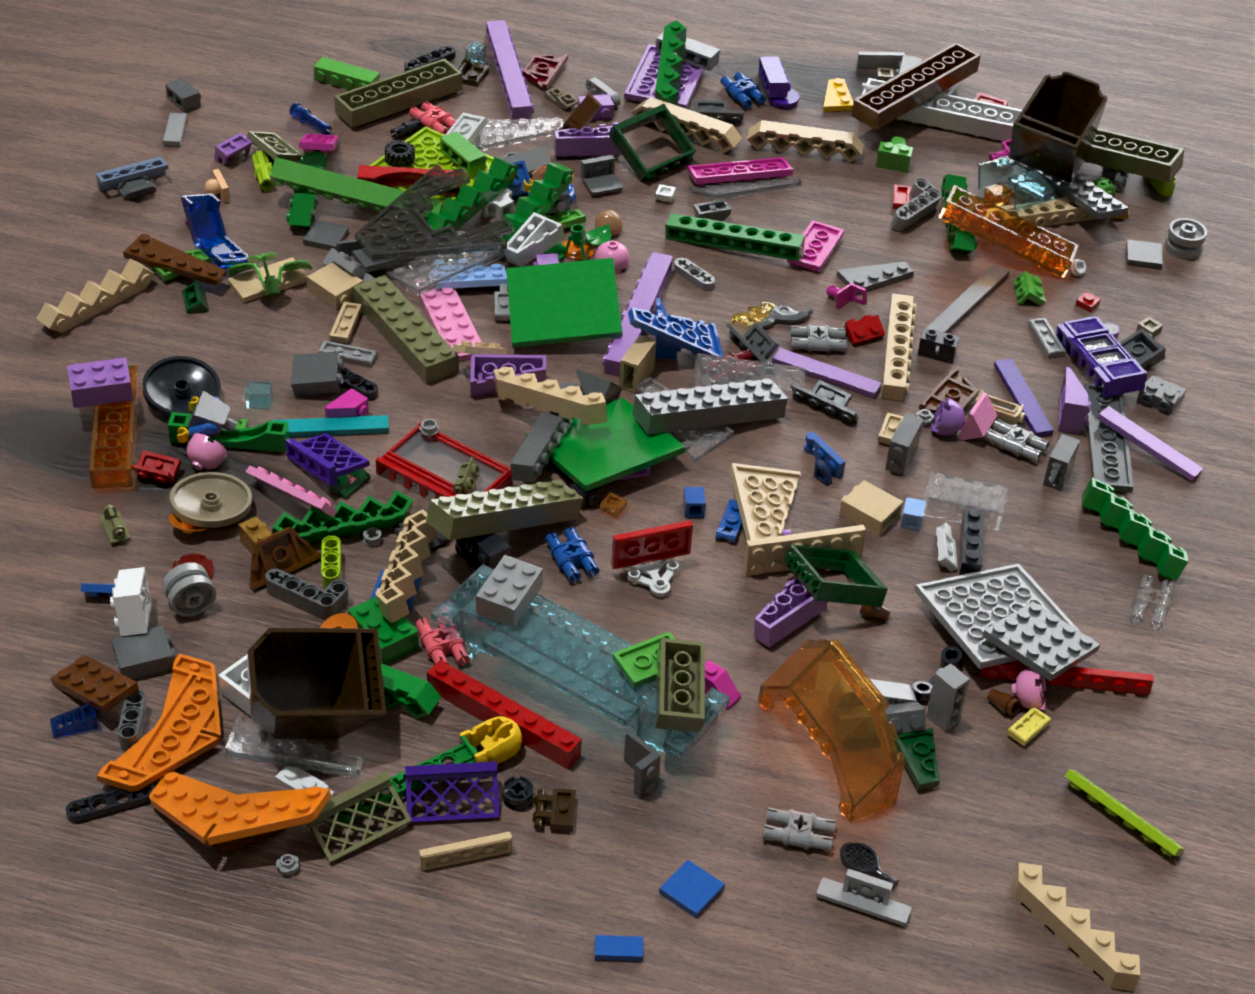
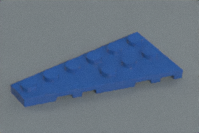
(678, 330)

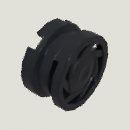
(518, 793)

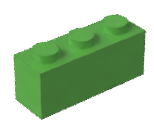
(463, 153)

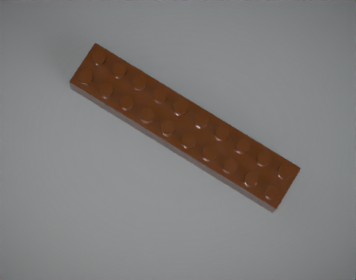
(915, 86)

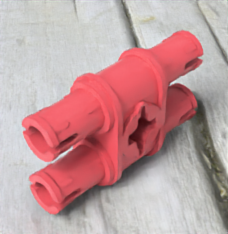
(433, 117)
(442, 642)

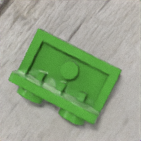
(1029, 288)

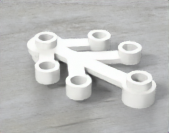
(658, 586)

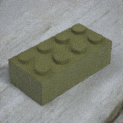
(680, 685)

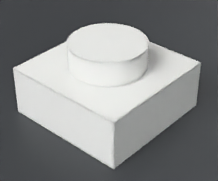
(665, 193)

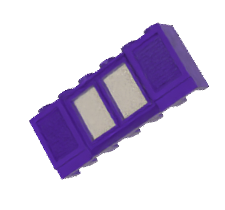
(1102, 355)

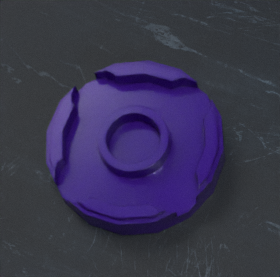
(785, 102)

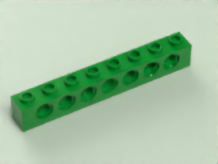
(735, 237)

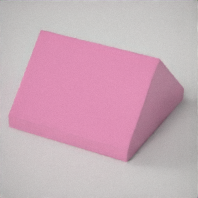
(979, 419)

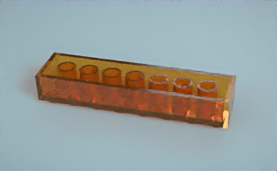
(1008, 231)
(115, 440)

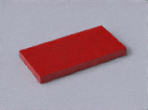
(651, 544)

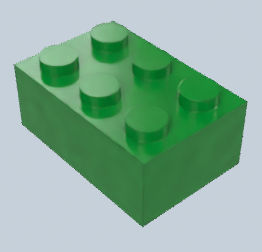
(394, 638)

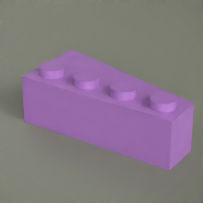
(585, 142)
(483, 366)
(786, 613)

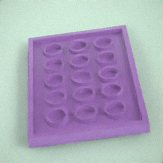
(645, 77)

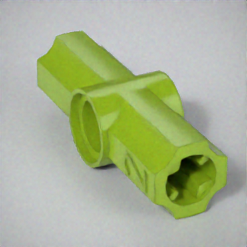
(262, 170)

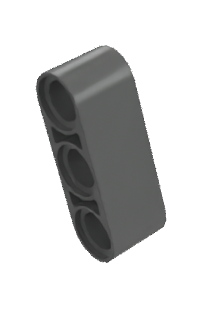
(132, 720)

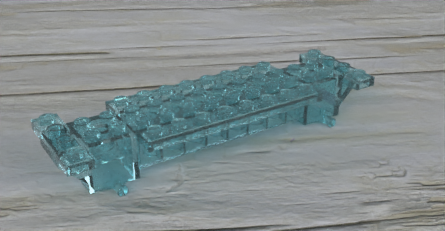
(572, 658)

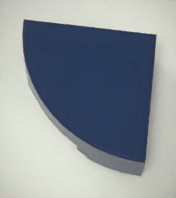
(822, 473)

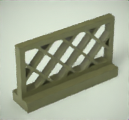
(353, 797)

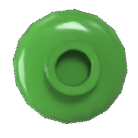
(1106, 185)

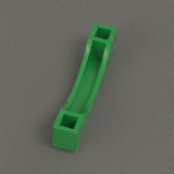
(267, 436)

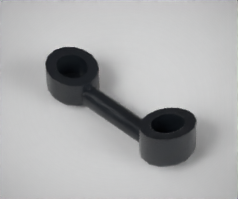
(949, 655)

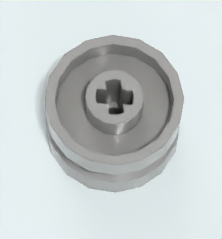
(1185, 238)
(189, 589)

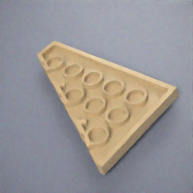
(763, 498)

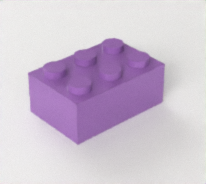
(100, 382)

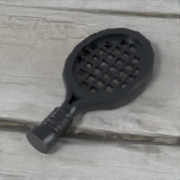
(865, 849)

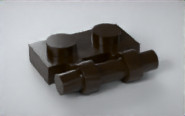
(562, 812)

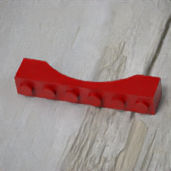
(396, 176)

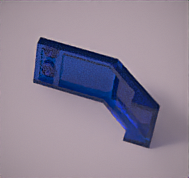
(209, 231)

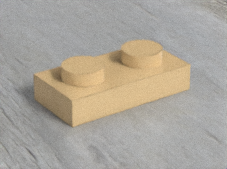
(889, 427)

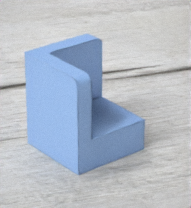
(913, 514)

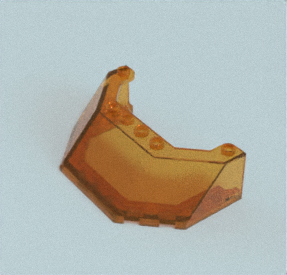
(846, 721)

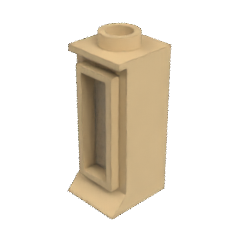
(1006, 411)

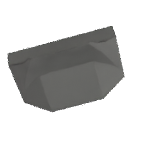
(135, 187)
(713, 210)

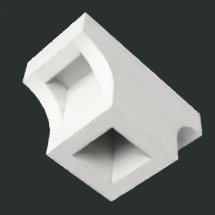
(499, 205)

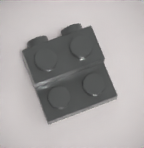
(1144, 348)
(1161, 394)

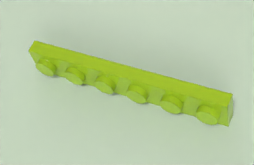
(1130, 818)

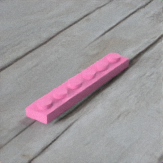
(297, 492)

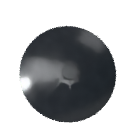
(175, 381)

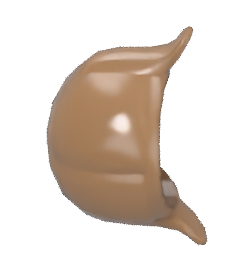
(609, 217)

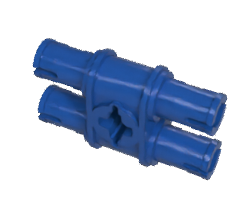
(743, 90)
(572, 554)

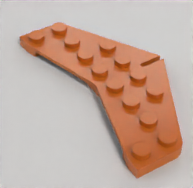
(182, 733)
(225, 816)

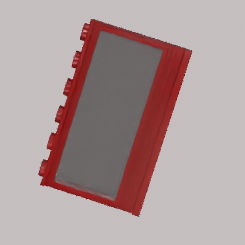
(436, 464)

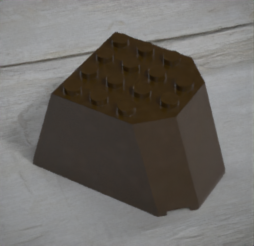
(1058, 125)
(315, 681)

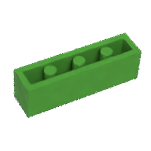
(343, 74)

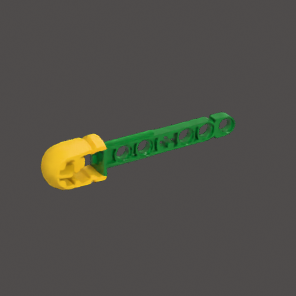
(497, 736)

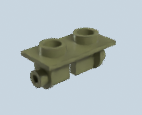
(467, 477)
(114, 525)

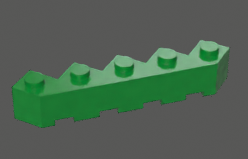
(671, 63)
(475, 197)
(541, 197)
(303, 205)
(960, 239)
(348, 520)
(1135, 529)
(410, 691)

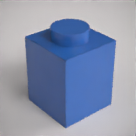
(694, 502)

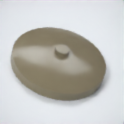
(210, 499)

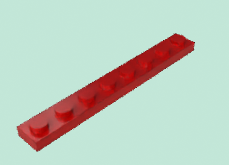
(1080, 678)

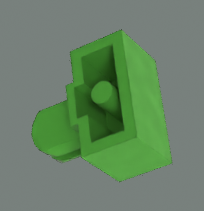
(894, 155)

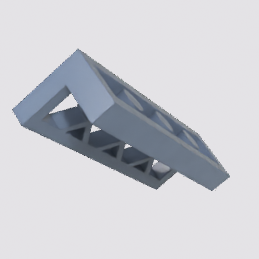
(111, 178)

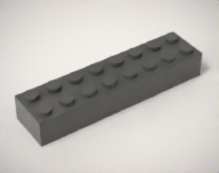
(709, 406)

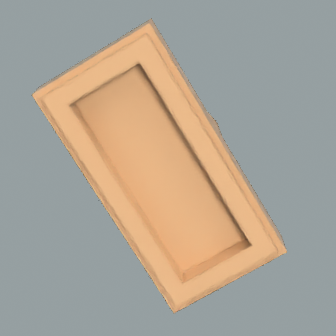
(217, 186)

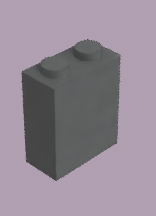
(316, 373)
(904, 444)
(144, 653)

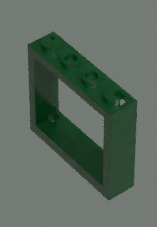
(673, 129)
(865, 590)

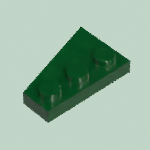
(919, 757)

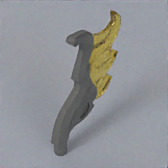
(770, 314)

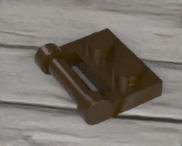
(475, 74)

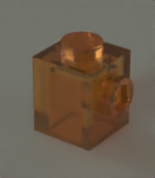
(998, 194)

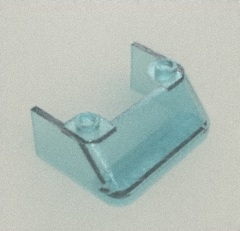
(1028, 185)

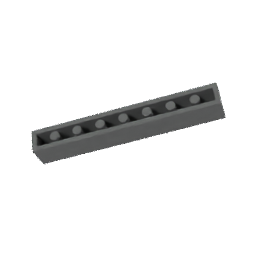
(539, 444)

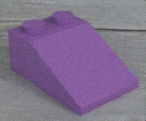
(1072, 404)

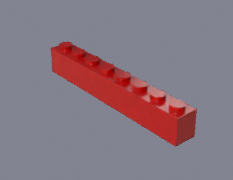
(487, 703)

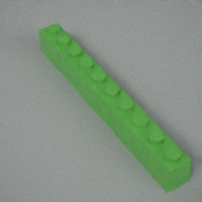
(338, 186)

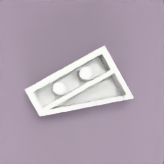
(533, 238)

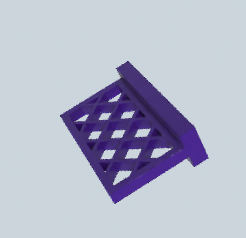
(319, 464)
(456, 772)

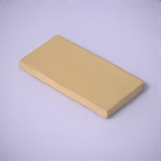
(249, 286)

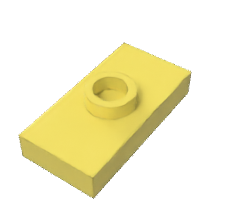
(1028, 726)

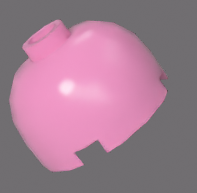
(614, 250)
(205, 453)
(1030, 689)

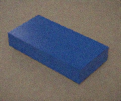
(618, 948)

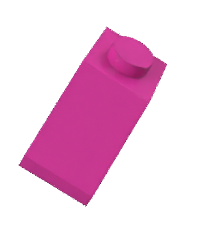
(348, 405)
(720, 680)

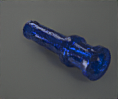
(306, 116)

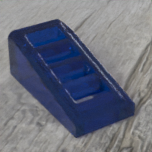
(87, 721)

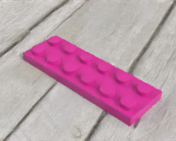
(740, 170)

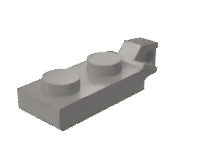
(502, 310)

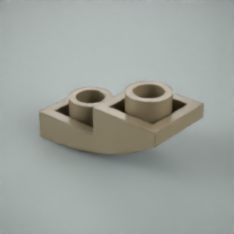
(560, 99)

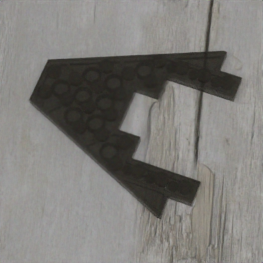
(404, 232)

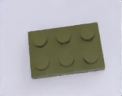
(274, 146)

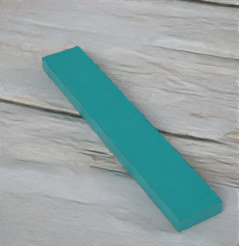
(337, 425)

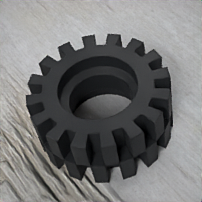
(399, 153)

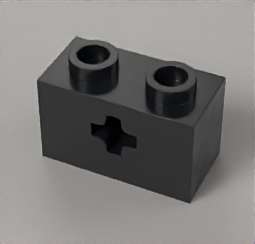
(938, 345)

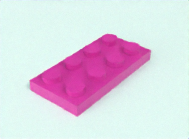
(320, 142)
(819, 245)

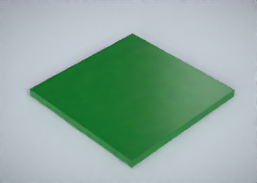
(563, 302)
(611, 449)

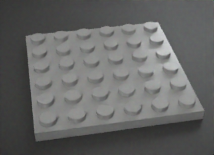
(979, 600)

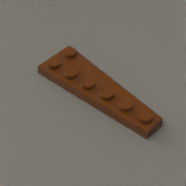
(165, 257)

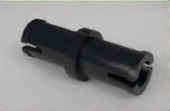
(405, 128)

